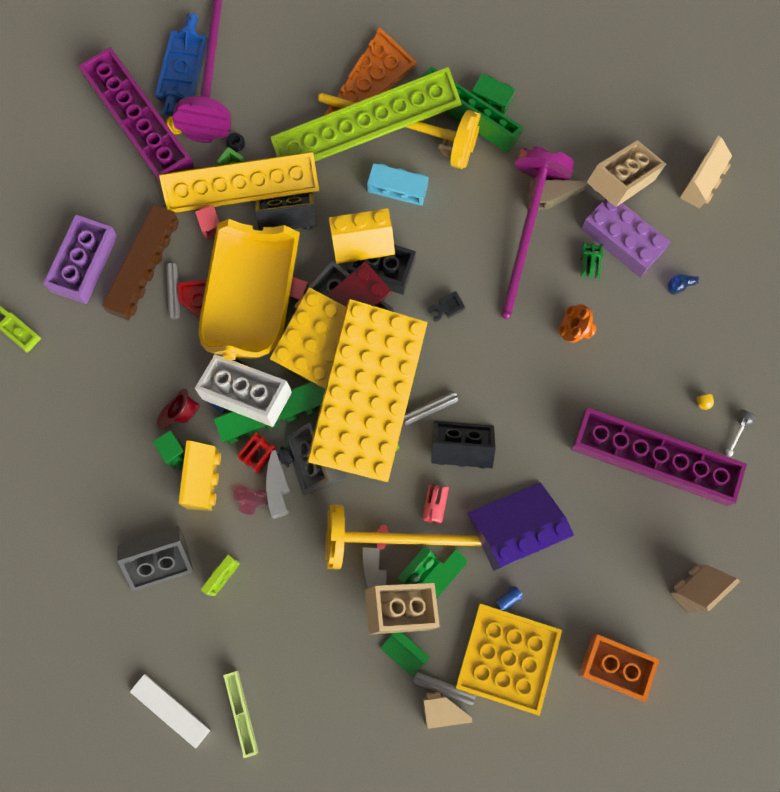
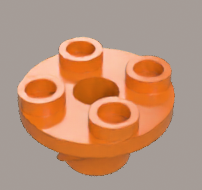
(577, 324)

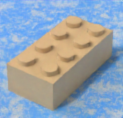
(626, 173)

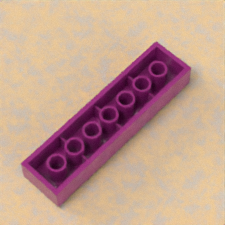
(135, 114)
(659, 457)

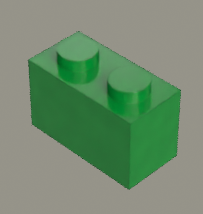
(494, 92)
(171, 450)

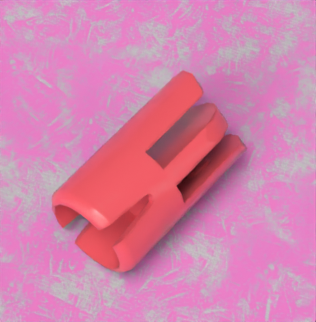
(435, 504)

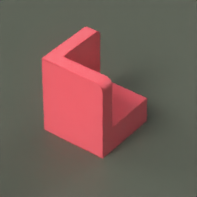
(298, 288)

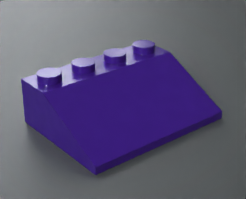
(519, 525)

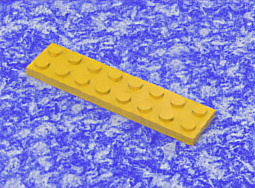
(239, 182)

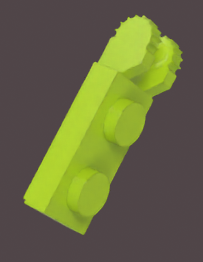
(18, 331)

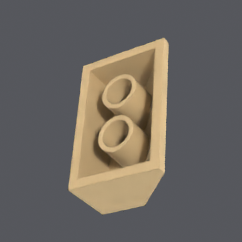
(707, 174)

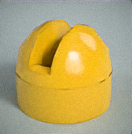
(705, 402)

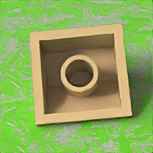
(442, 712)

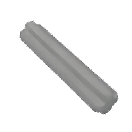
(172, 291)
(430, 408)
(443, 688)

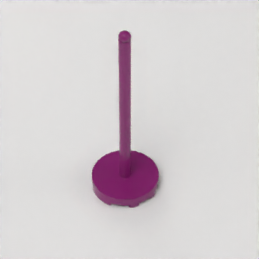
(201, 116)
(543, 167)

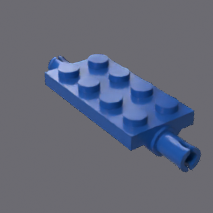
(181, 65)

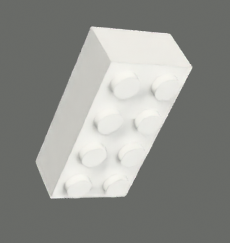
(243, 390)

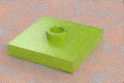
(220, 576)

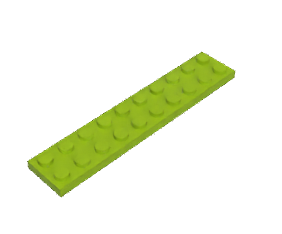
(371, 117)

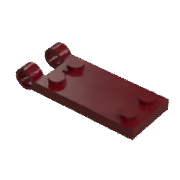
(362, 286)

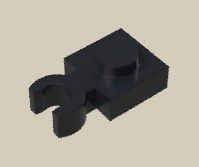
(448, 305)

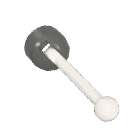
(745, 419)

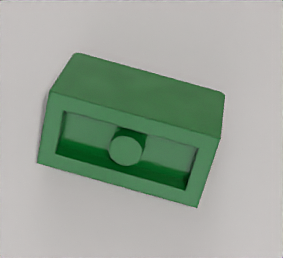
(405, 653)

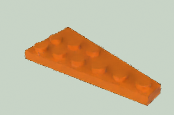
(376, 70)

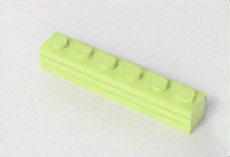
(241, 714)

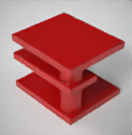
(250, 452)

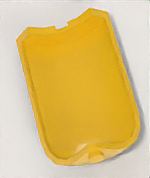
(247, 289)

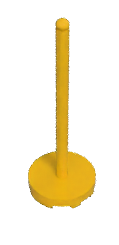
(463, 139)
(336, 533)

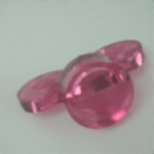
(249, 500)

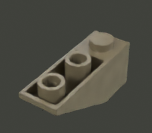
(557, 191)

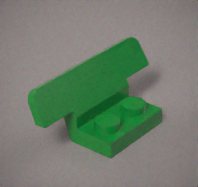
(428, 569)

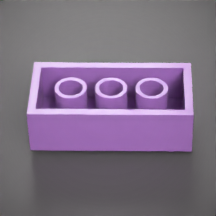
(625, 236)
(80, 259)

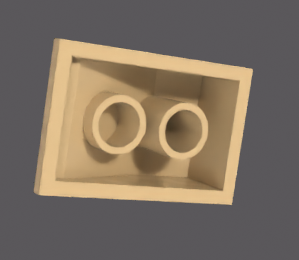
(703, 588)

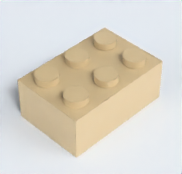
(401, 608)

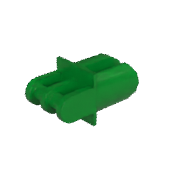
(591, 258)

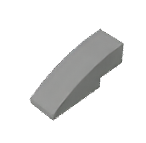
(276, 486)
(373, 575)

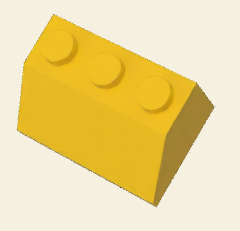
(362, 235)
(199, 476)

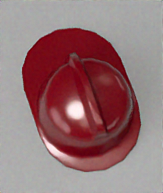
(179, 410)

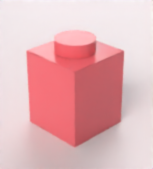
(208, 221)

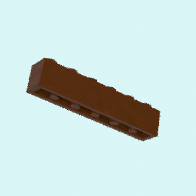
(141, 262)

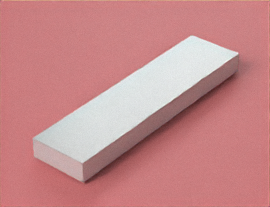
(170, 711)

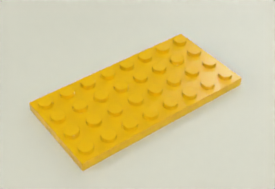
(367, 391)

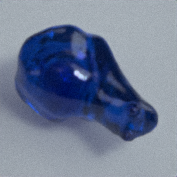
(680, 282)

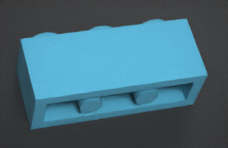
(397, 184)

